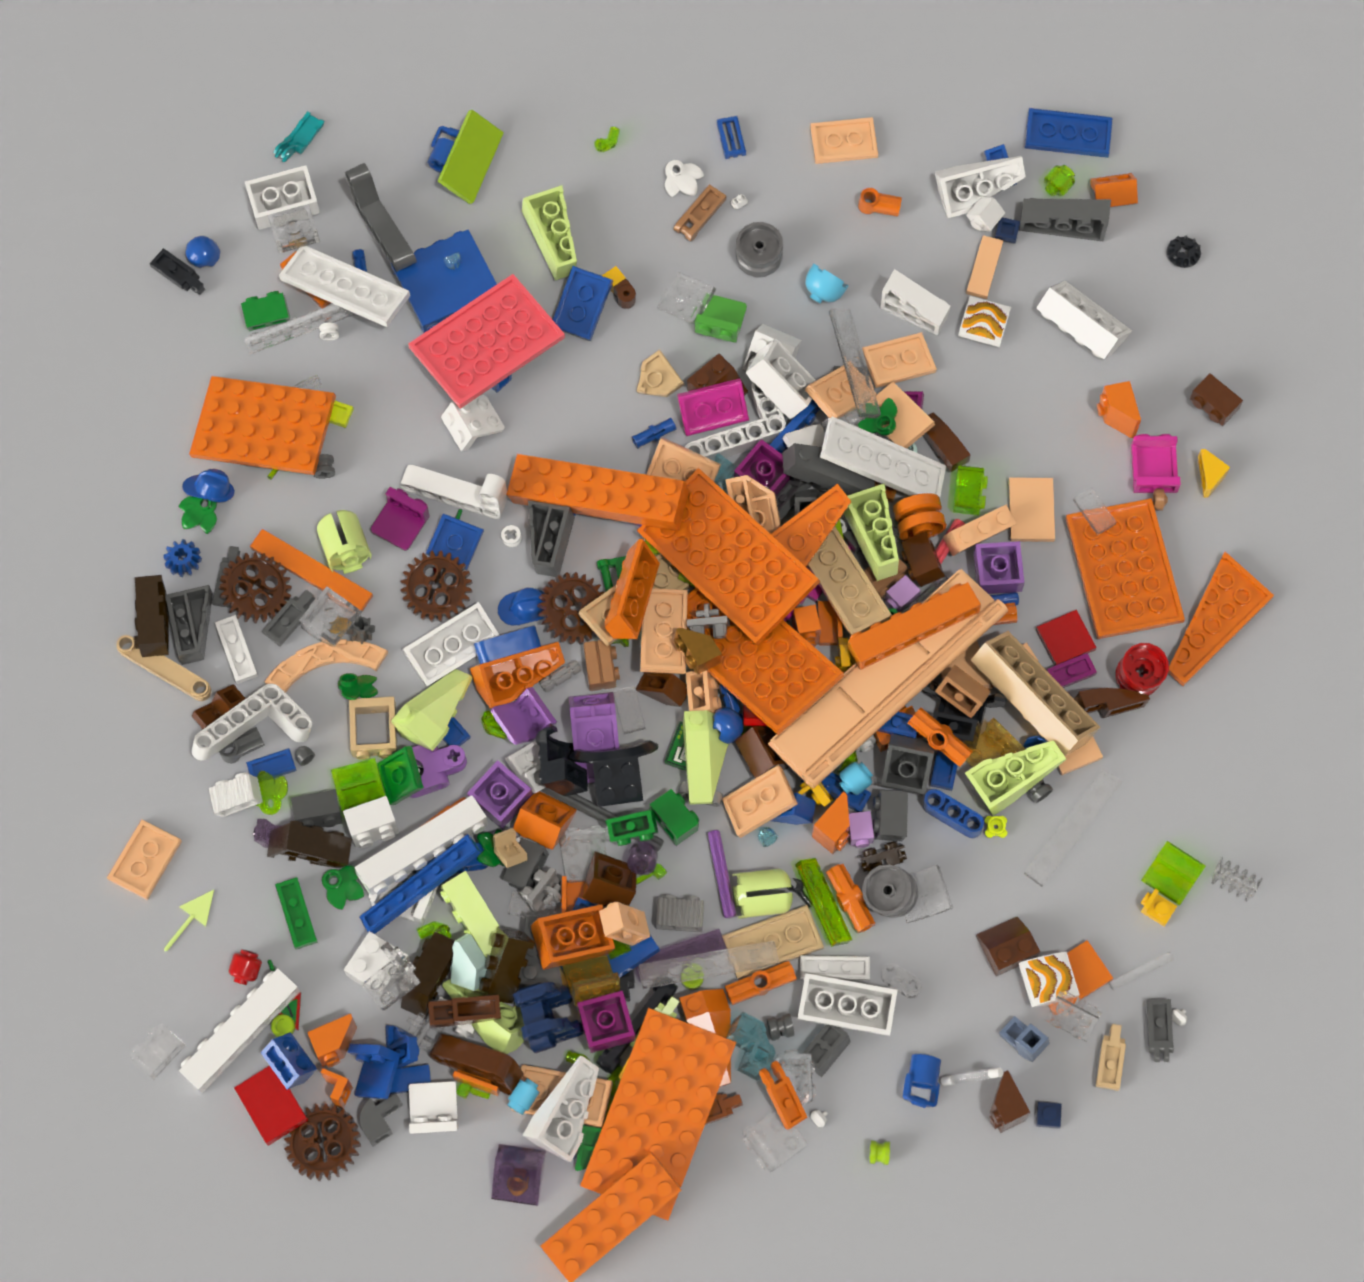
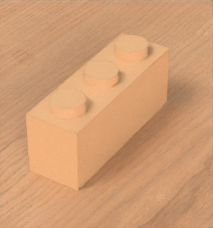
(979, 530)

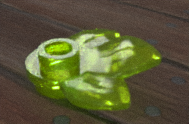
(273, 790)

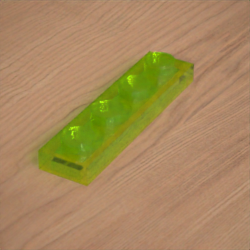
(823, 902)

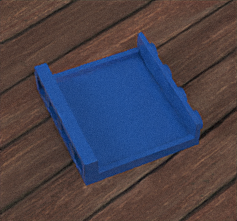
(441, 291)

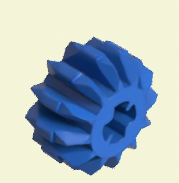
(179, 550)

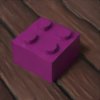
(764, 466)
(606, 1021)

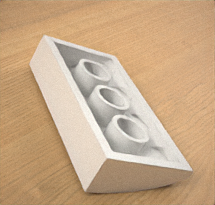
(449, 644)

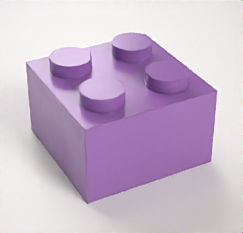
(999, 567)
(500, 794)

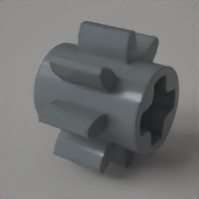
(361, 630)

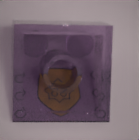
(518, 1174)

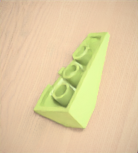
(428, 714)
(1010, 776)

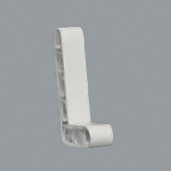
(743, 432)
(484, 500)
(248, 718)

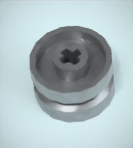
(759, 249)
(877, 892)

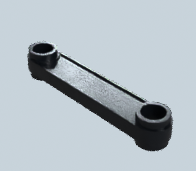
(610, 1059)

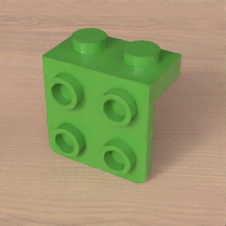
(721, 319)

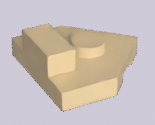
(658, 377)

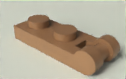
(700, 212)

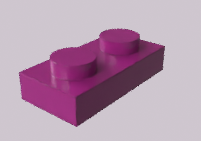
(1073, 670)

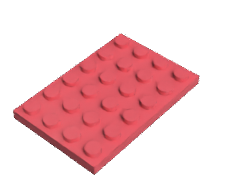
(486, 341)

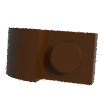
(222, 702)

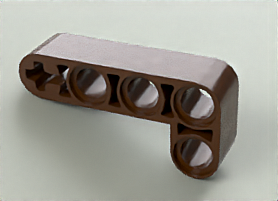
(477, 1060)

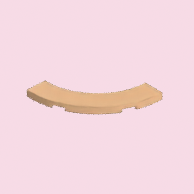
(323, 654)

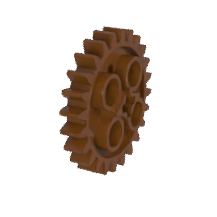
(264, 571)
(417, 579)
(556, 616)
(343, 1137)

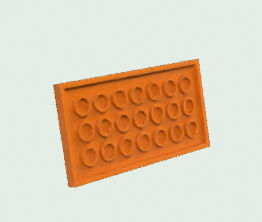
(733, 560)
(771, 679)
(660, 1102)

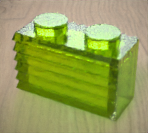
(968, 490)

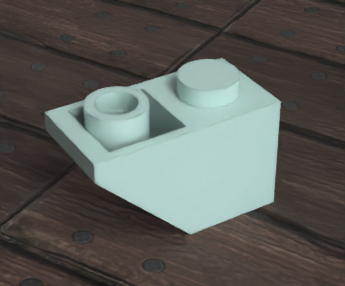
(468, 963)

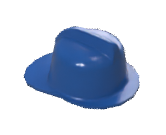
(209, 485)
(520, 607)

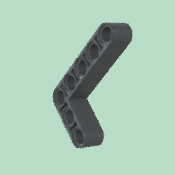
(377, 218)

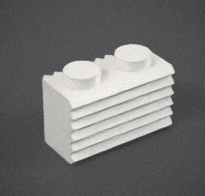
(235, 794)

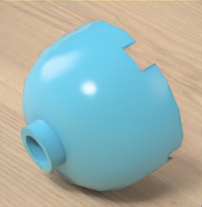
(824, 285)

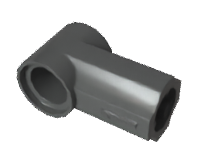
(243, 745)

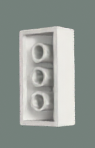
(1083, 319)
(847, 1004)

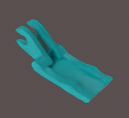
(300, 137)

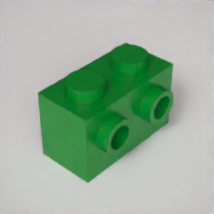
(265, 310)
(674, 816)
(632, 826)

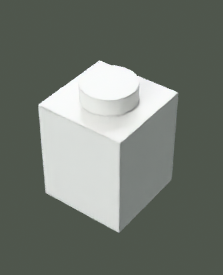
(985, 214)

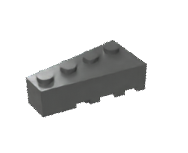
(1066, 217)
(806, 465)

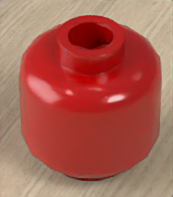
(245, 967)

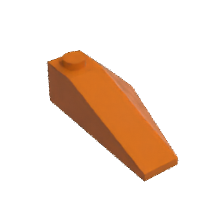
(508, 677)
(709, 1012)

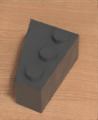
(189, 619)
(534, 972)

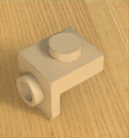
(508, 849)

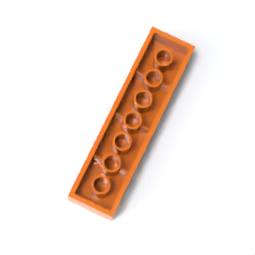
(599, 491)

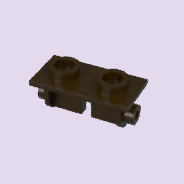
(890, 852)

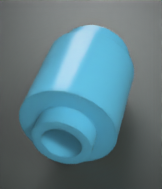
(523, 1096)

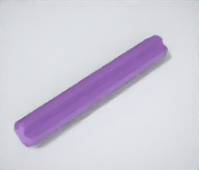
(721, 874)

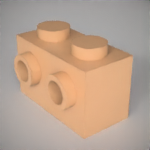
(702, 692)

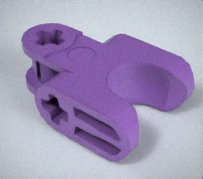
(438, 766)

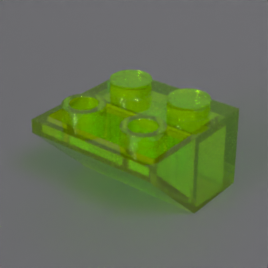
(357, 783)

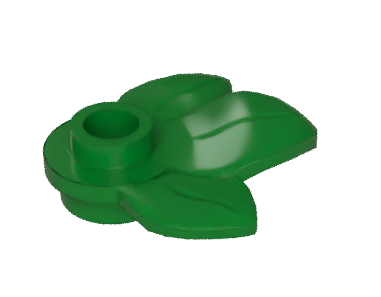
(888, 414)
(198, 515)
(355, 686)
(488, 856)
(345, 889)

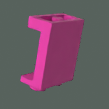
(1154, 463)

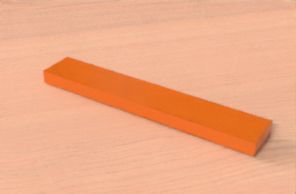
(310, 569)

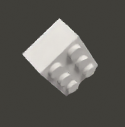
(281, 193)
(781, 378)

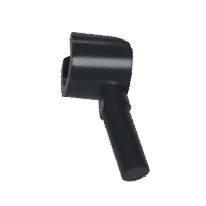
(799, 890)

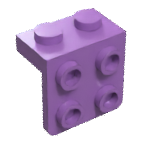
(524, 717)

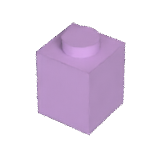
(901, 594)
(861, 829)

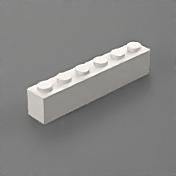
(421, 846)
(239, 1030)

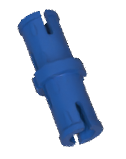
(654, 433)

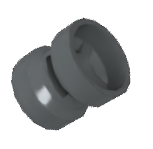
(1040, 791)
(780, 1027)

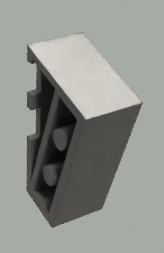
(549, 536)

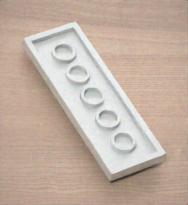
(344, 285)
(881, 459)

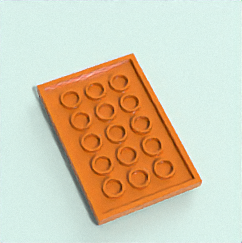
(262, 425)
(1126, 571)

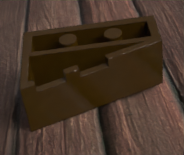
(152, 616)
(310, 844)
(505, 963)
(430, 970)

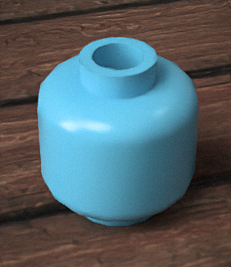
(855, 778)

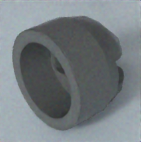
(304, 755)

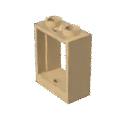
(370, 706)

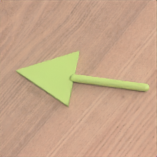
(198, 909)

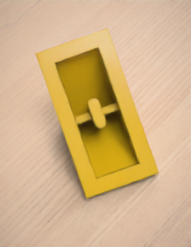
(1211, 471)

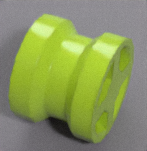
(879, 1152)

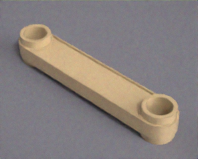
(166, 670)

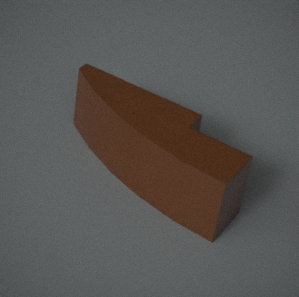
(946, 444)
(1111, 700)
(464, 1011)

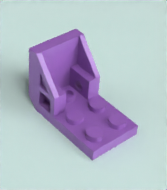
(593, 725)

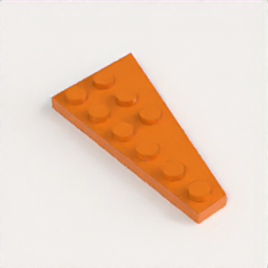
(812, 525)
(1223, 611)

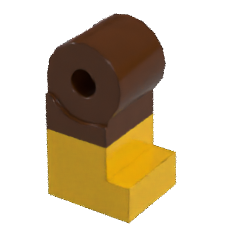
(621, 288)

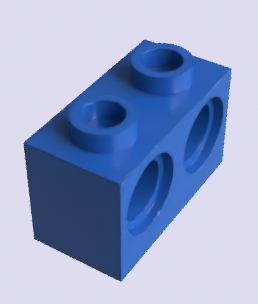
(288, 1060)

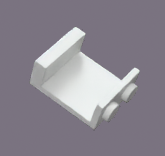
(417, 912)

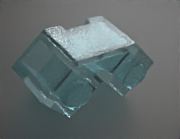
(751, 1037)

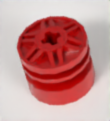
(1151, 663)

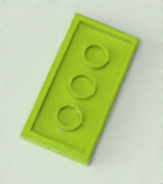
(470, 156)

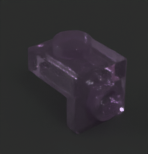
(262, 832)

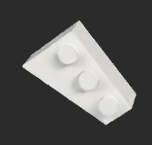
(914, 303)

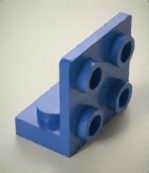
(377, 1070)

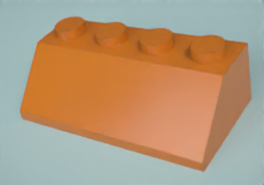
(632, 592)

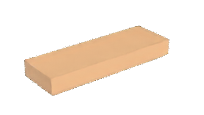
(984, 267)

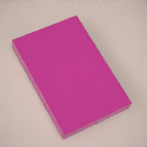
(713, 407)

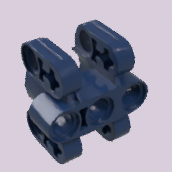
(539, 1023)

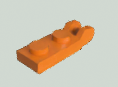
(783, 1096)

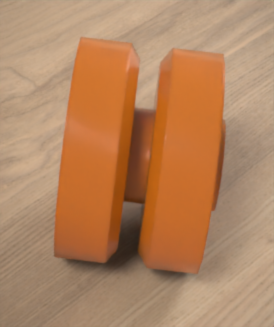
(918, 515)

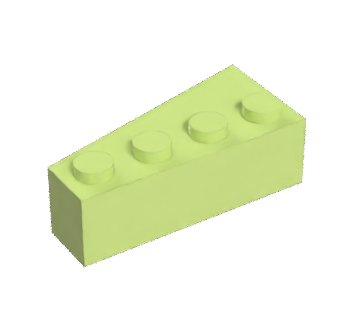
(551, 229)
(873, 530)
(470, 910)

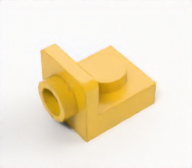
(820, 793)
(1157, 907)

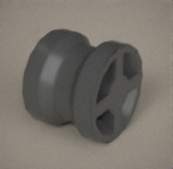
(325, 467)

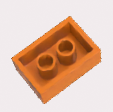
(571, 937)

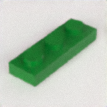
(296, 913)

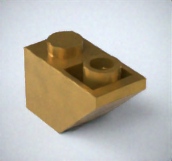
(699, 649)

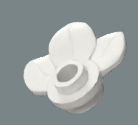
(684, 180)

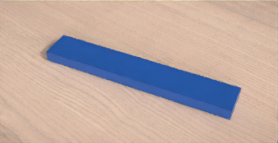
(420, 884)

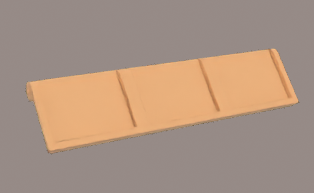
(872, 696)

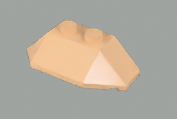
(755, 500)

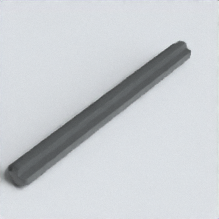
(595, 812)

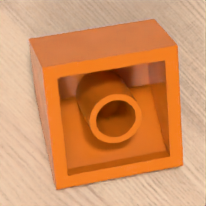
(1120, 408)
(544, 819)
(833, 826)
(333, 1040)

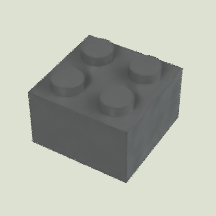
(907, 764)

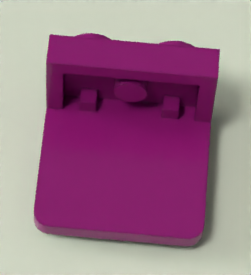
(400, 519)

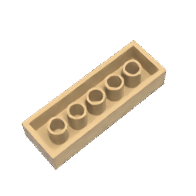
(1035, 693)

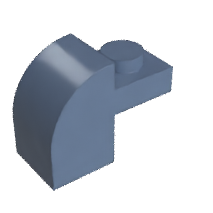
(1025, 1039)

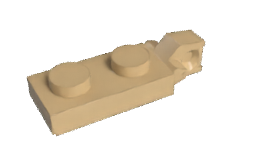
(1111, 1060)

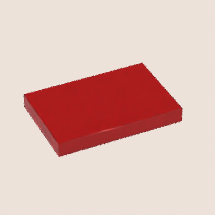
(270, 1105)

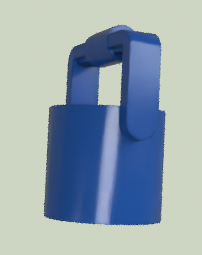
(441, 148)
(923, 1074)

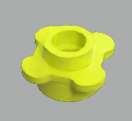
(1000, 822)

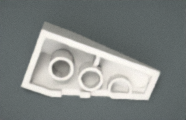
(965, 184)
(561, 1117)

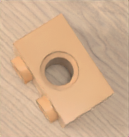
(624, 923)

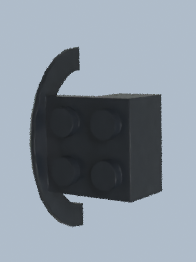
(962, 726)
(556, 768)
(616, 772)

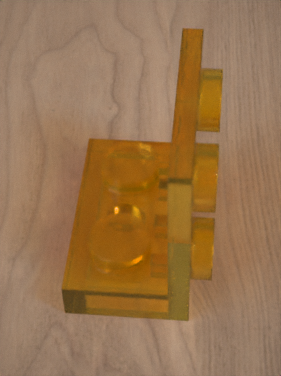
(993, 744)
(591, 979)

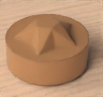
(1159, 499)

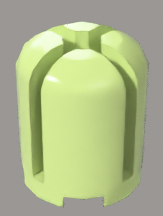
(356, 549)
(764, 904)

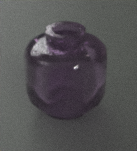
(642, 858)

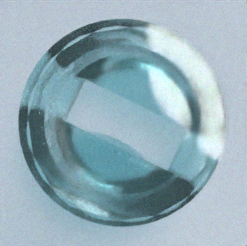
(453, 259)
(767, 836)

